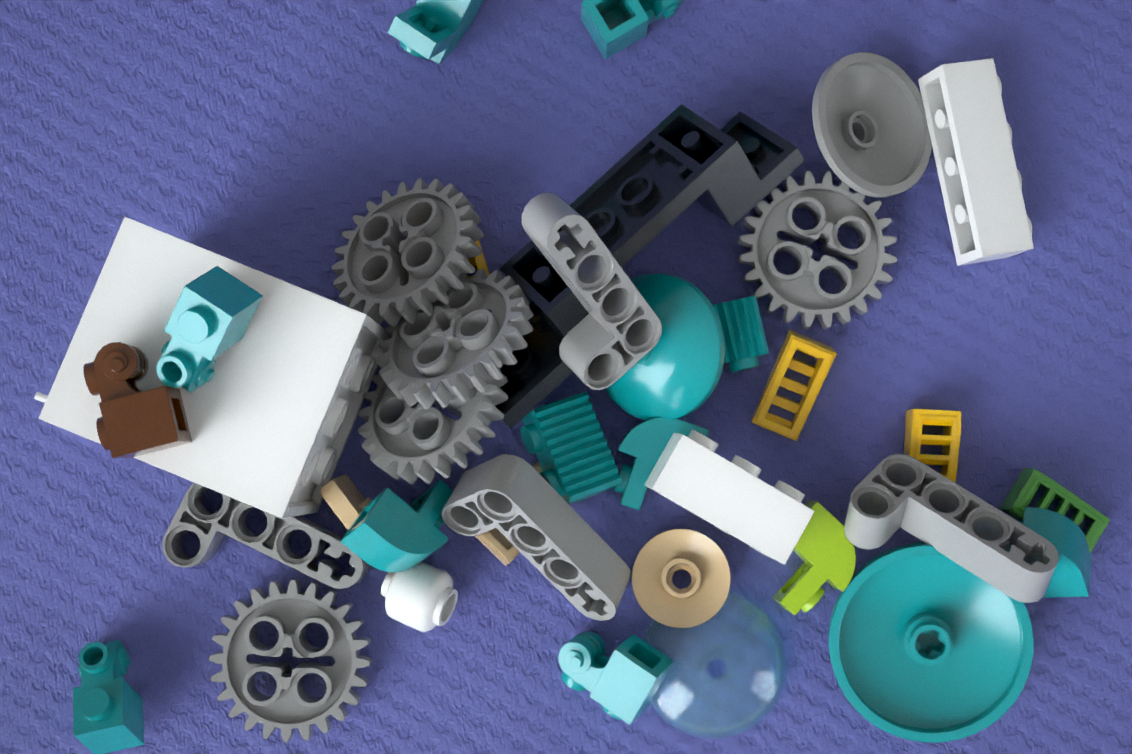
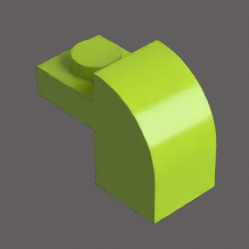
(826, 558)

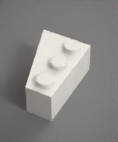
(730, 495)

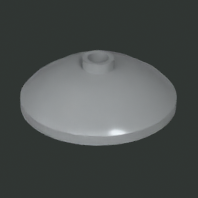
(871, 125)

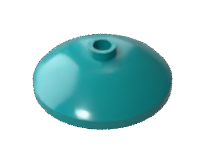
(684, 362)

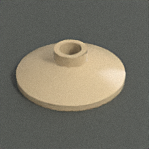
(674, 552)

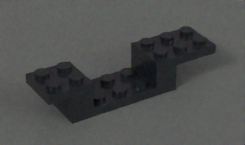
(627, 208)

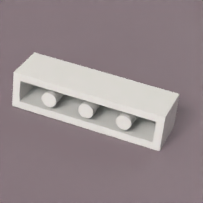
(975, 161)

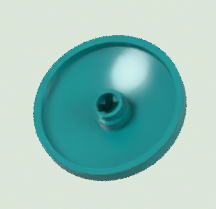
(928, 646)

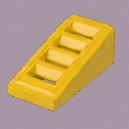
(825, 357)
(949, 440)

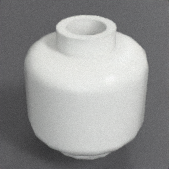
(420, 597)

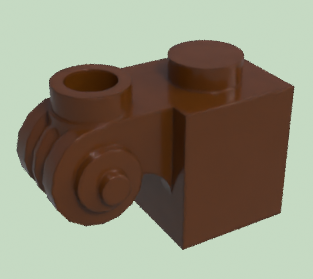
(133, 419)

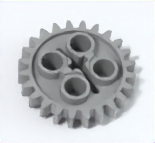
(408, 252)
(801, 291)
(458, 342)
(420, 440)
(291, 704)

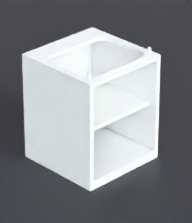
(278, 397)

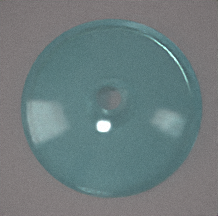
(745, 690)

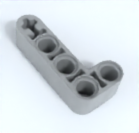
(619, 320)
(953, 521)
(544, 528)
(272, 542)

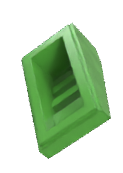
(1028, 484)

